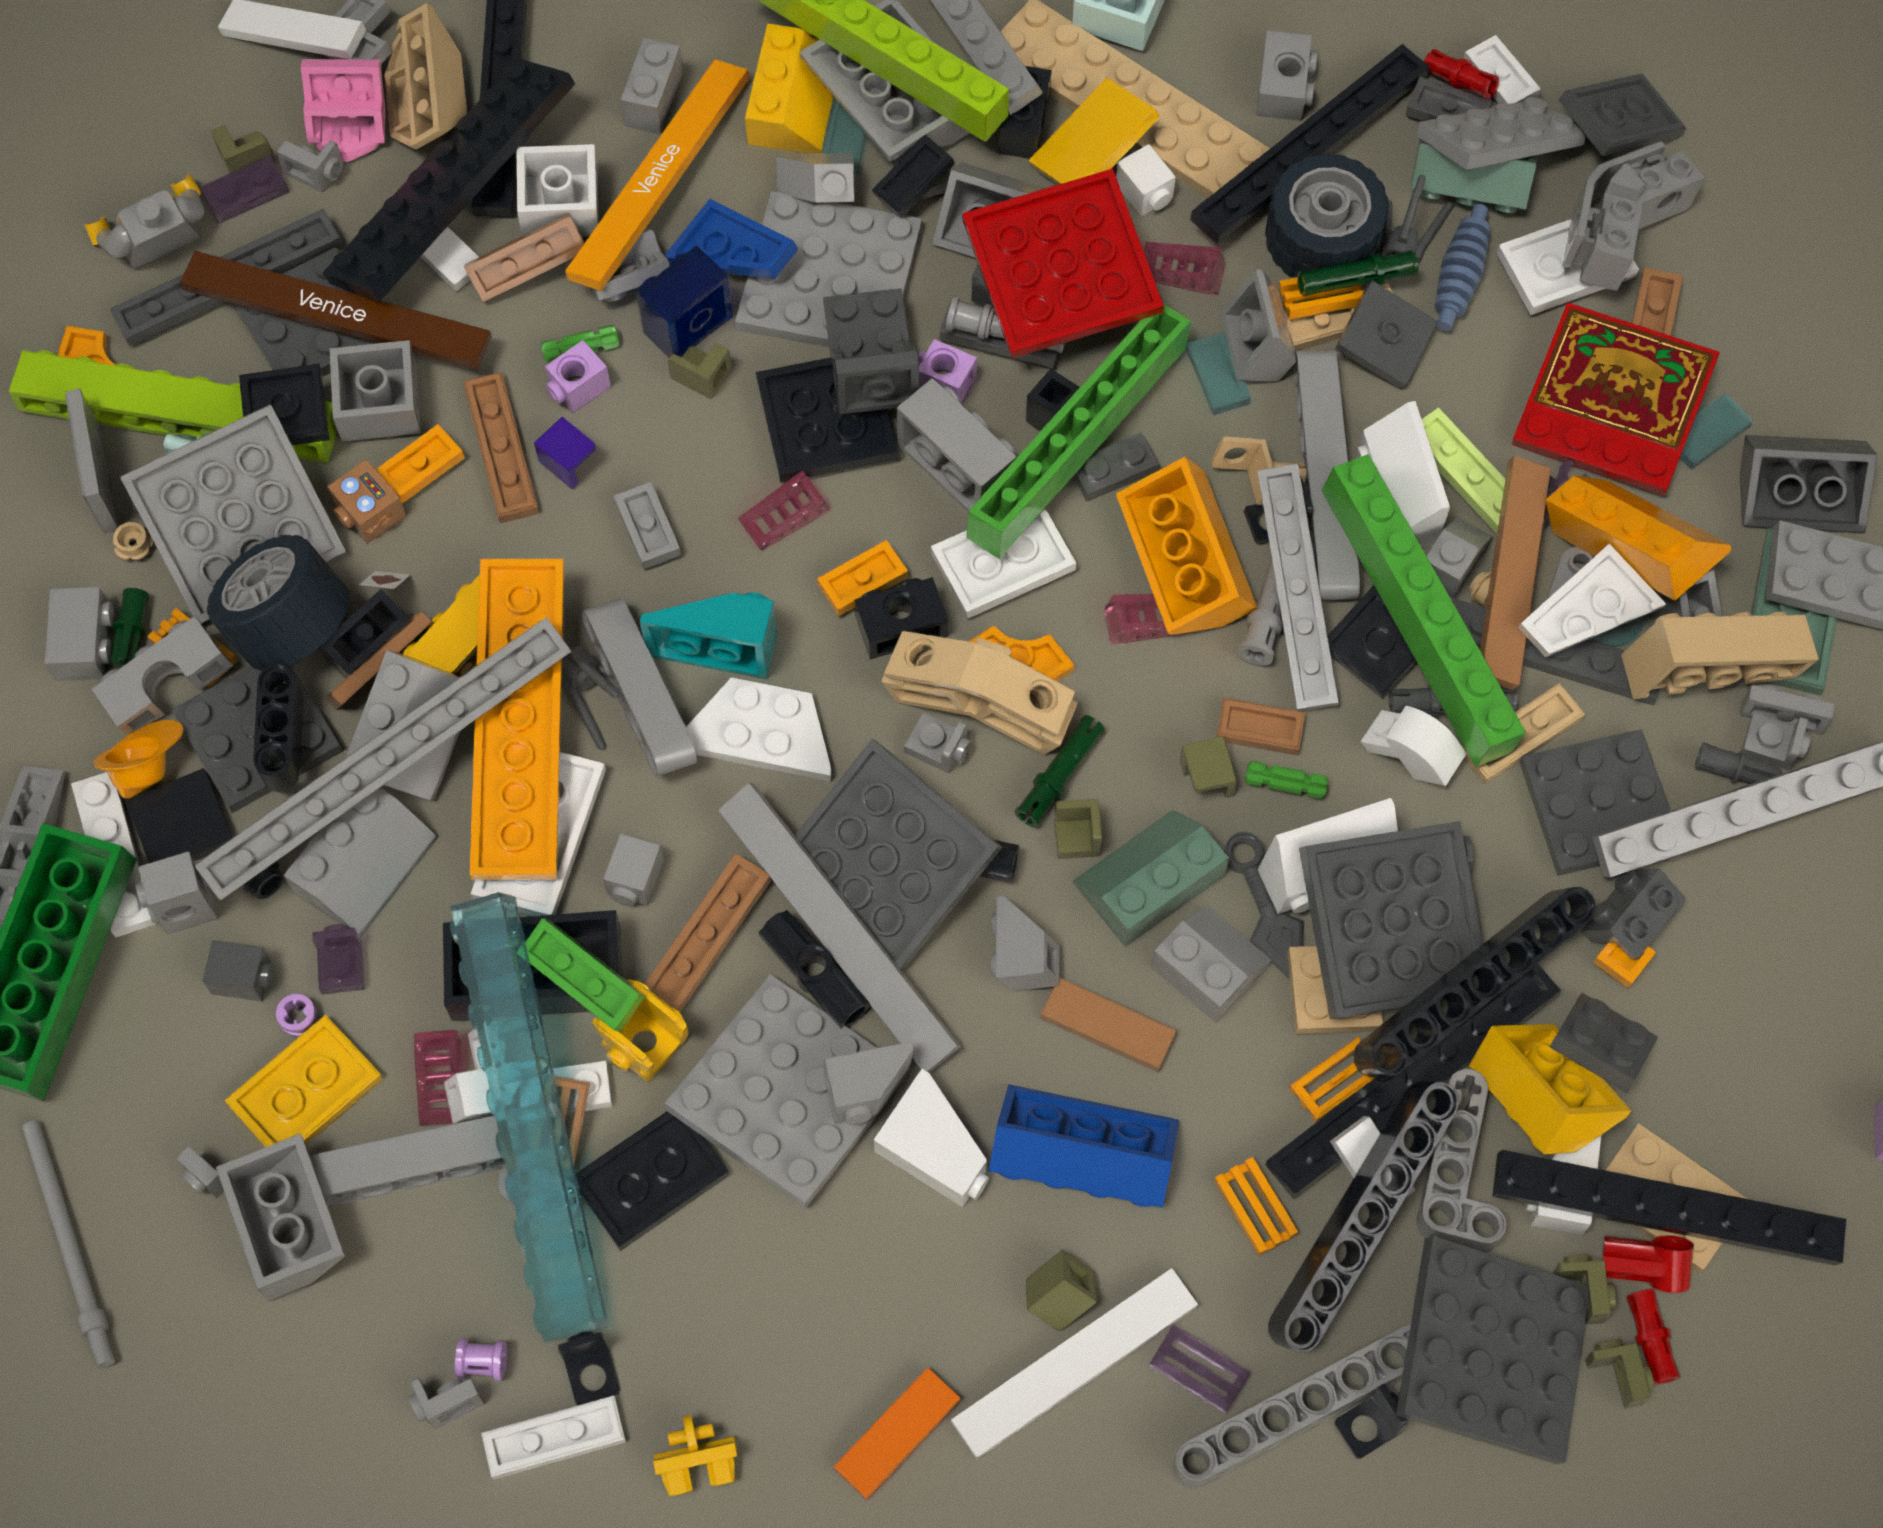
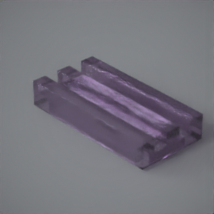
(1189, 1383)

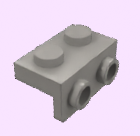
(640, 263)

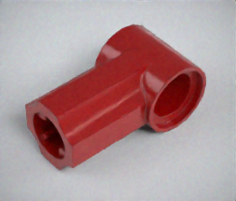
(1661, 1262)

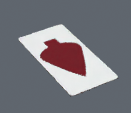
(384, 580)

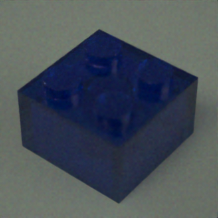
(684, 302)

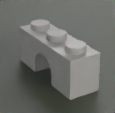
(131, 691)

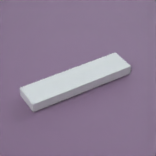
(292, 28)

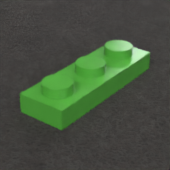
(582, 975)

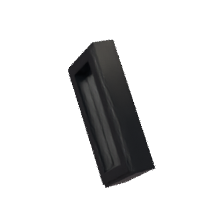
(913, 176)

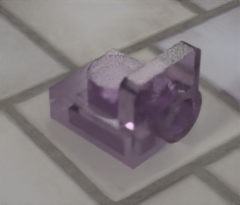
(339, 959)

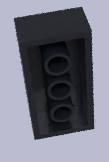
(593, 930)

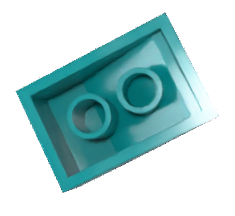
(716, 633)

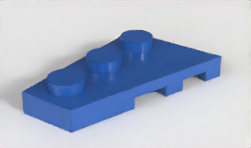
(735, 242)

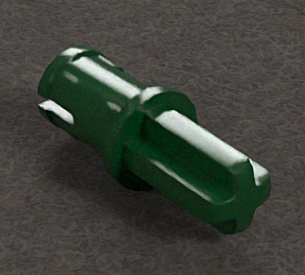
(129, 626)

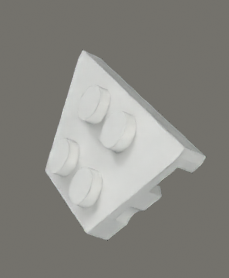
(762, 729)

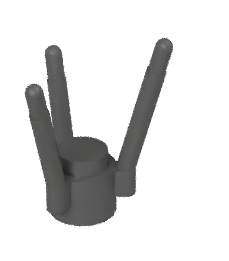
(1404, 237)
(585, 671)

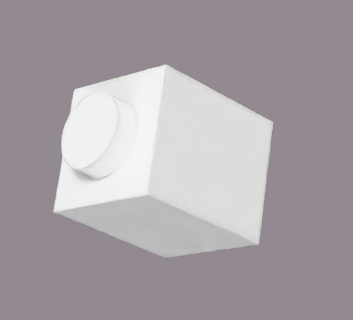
(1145, 180)

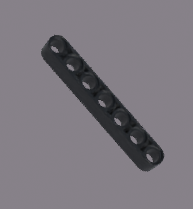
(1457, 984)
(1344, 1222)

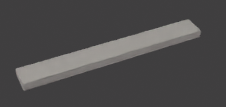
(839, 928)

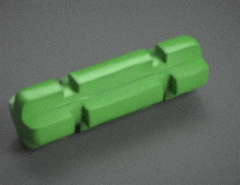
(605, 338)
(1286, 779)

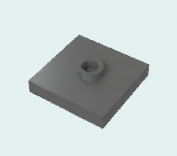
(1386, 334)

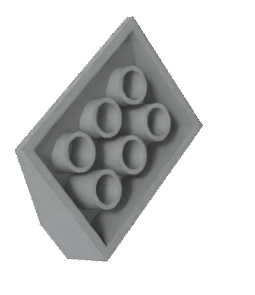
(880, 109)

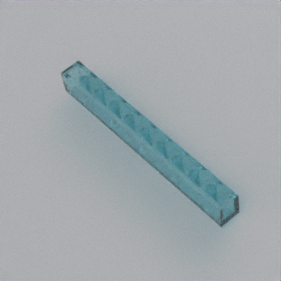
(528, 1117)

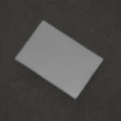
(91, 461)

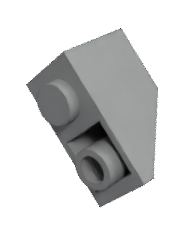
(1024, 952)

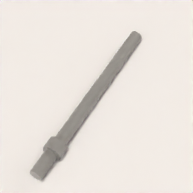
(92, 1320)

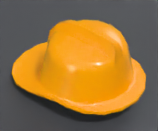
(140, 757)

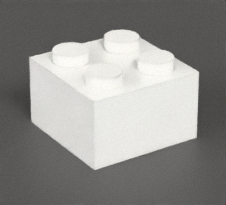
(557, 183)

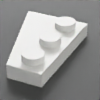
(1590, 603)

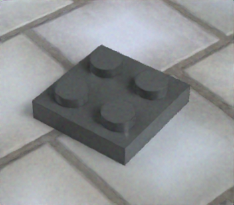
(1604, 1042)

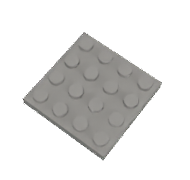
(838, 253)
(224, 498)
(766, 1092)

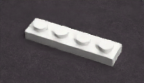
(106, 819)

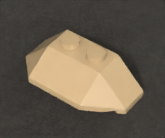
(423, 80)

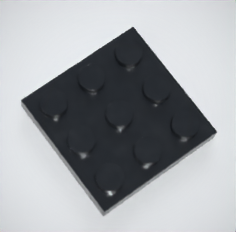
(810, 431)

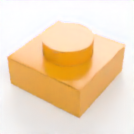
(1620, 966)

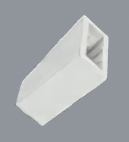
(932, 1143)

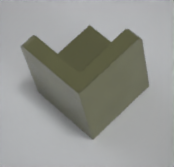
(242, 151)
(701, 370)
(1208, 766)
(1077, 828)
(1060, 1290)

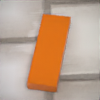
(897, 1434)

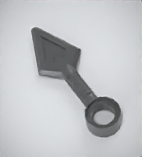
(1273, 931)

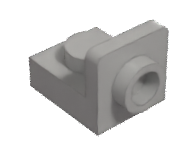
(307, 167)
(1776, 741)
(938, 742)
(452, 1401)

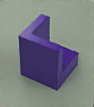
(563, 450)

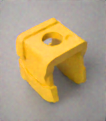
(650, 1016)

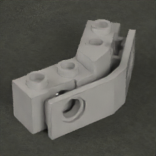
(1630, 200)

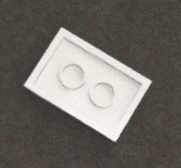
(1537, 269)
(984, 581)

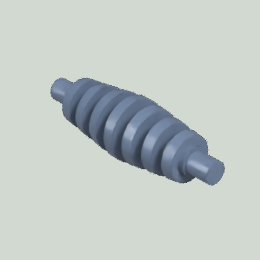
(1462, 267)

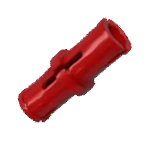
(1462, 74)
(1653, 1336)

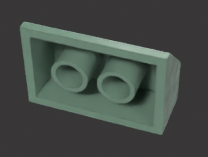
(1502, 184)
(1153, 875)

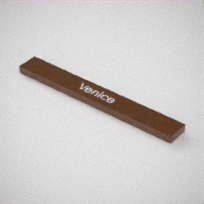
(335, 309)

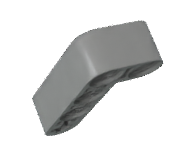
(1460, 1159)

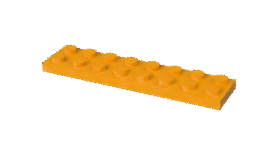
(520, 736)

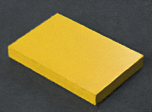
(1095, 134)
(304, 1086)

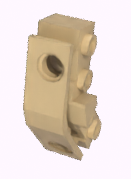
(980, 683)

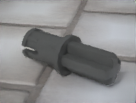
(1733, 764)

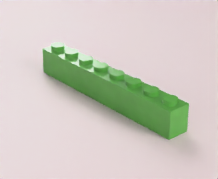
(1076, 431)
(1423, 611)

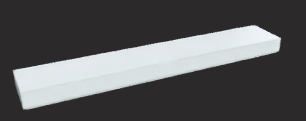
(1074, 1364)

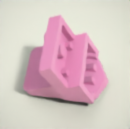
(344, 105)

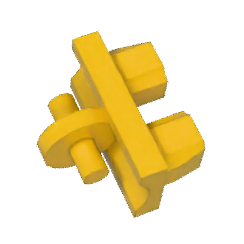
(675, 1463)

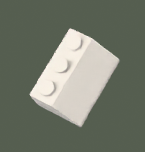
(1409, 470)
(1282, 864)

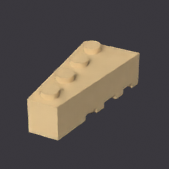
(1718, 651)

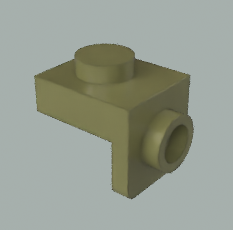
(1593, 1274)
(1632, 1376)

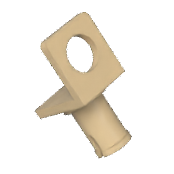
(1254, 459)

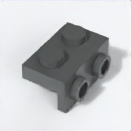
(1635, 911)

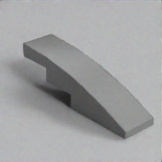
(32, 803)

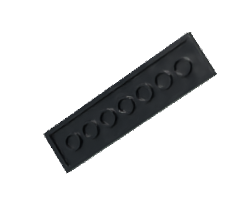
(448, 179)

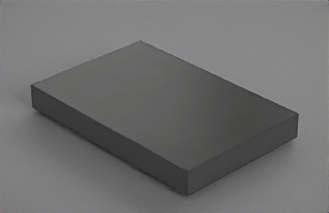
(1622, 114)

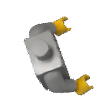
(152, 225)

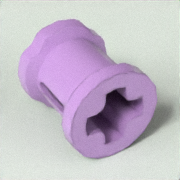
(481, 1359)

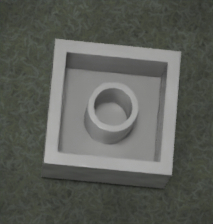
(375, 390)

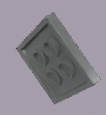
(291, 342)
(223, 732)
(1591, 791)

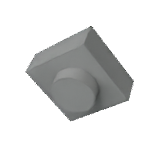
(199, 1173)

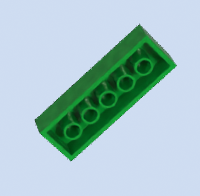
(52, 949)

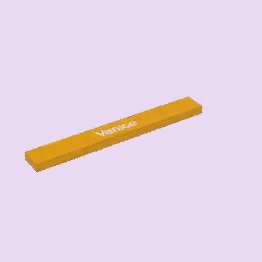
(657, 175)

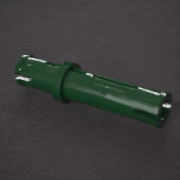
(1347, 275)
(1051, 783)

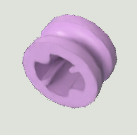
(288, 1004)

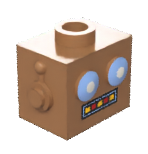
(365, 502)

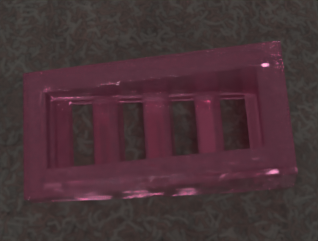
(1181, 278)
(791, 523)
(1133, 631)
(431, 1042)

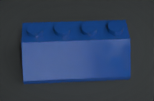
(1084, 1146)

